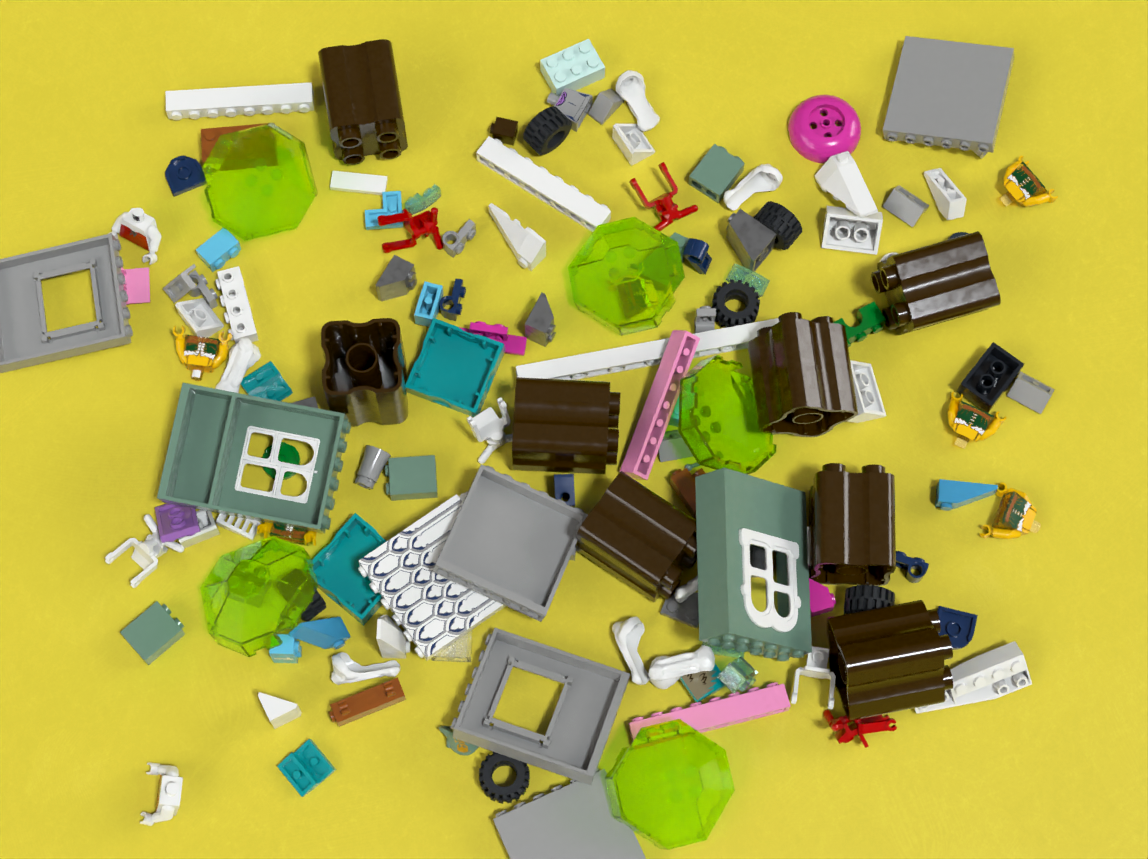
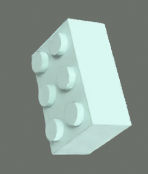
(572, 67)

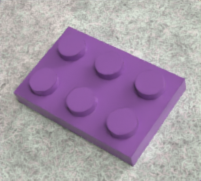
(176, 522)

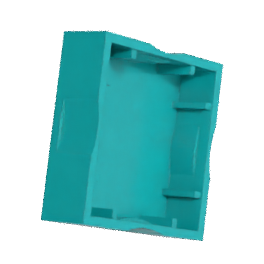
(455, 368)
(338, 569)

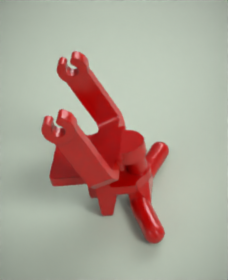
(664, 204)
(417, 226)
(846, 733)

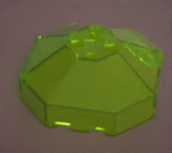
(259, 181)
(626, 275)
(721, 417)
(257, 594)
(670, 784)

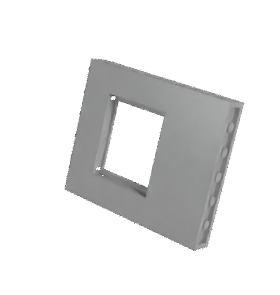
(22, 310)
(579, 720)

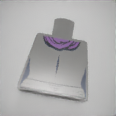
(572, 104)

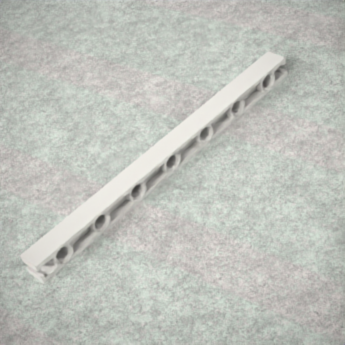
(640, 354)

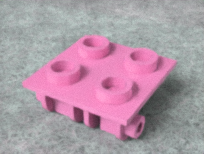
(137, 285)

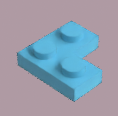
(391, 205)

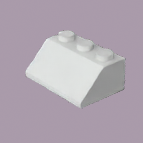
(851, 233)
(866, 392)

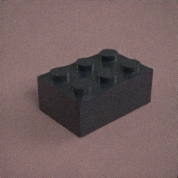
(990, 377)

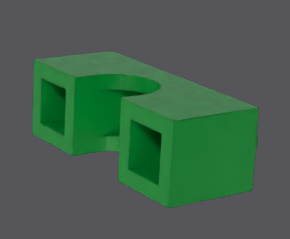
(870, 321)

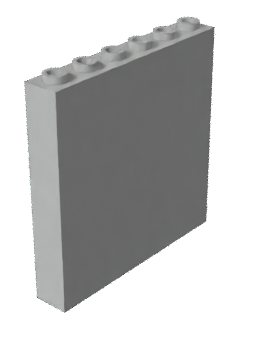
(948, 94)
(510, 543)
(568, 825)

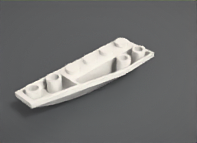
(985, 678)

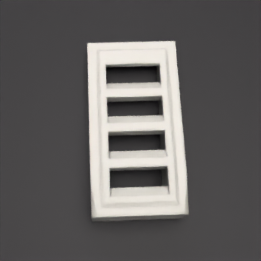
(227, 525)

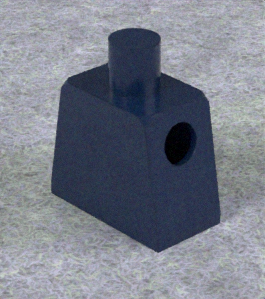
(565, 487)

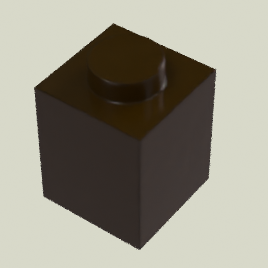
(504, 130)

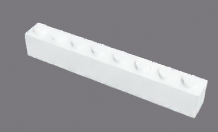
(240, 101)
(542, 184)

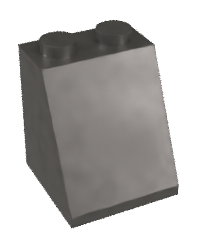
(749, 239)

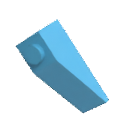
(955, 494)
(322, 633)

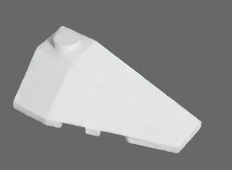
(844, 181)
(525, 243)
(391, 639)

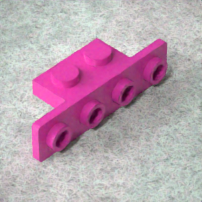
(498, 332)

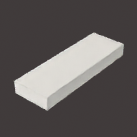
(358, 182)

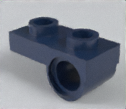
(697, 255)
(458, 292)
(908, 563)

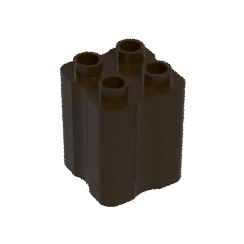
(363, 101)
(936, 283)
(365, 370)
(802, 376)
(565, 426)
(852, 526)
(639, 538)
(889, 659)

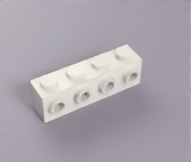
(237, 304)

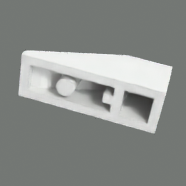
(945, 193)

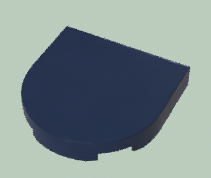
(184, 175)
(957, 625)

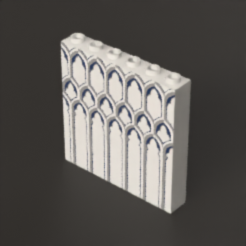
(423, 602)

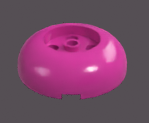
(815, 143)

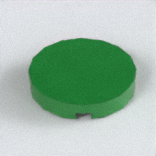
(286, 454)

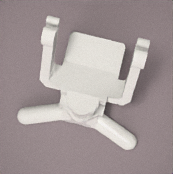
(490, 428)
(145, 552)
(816, 668)

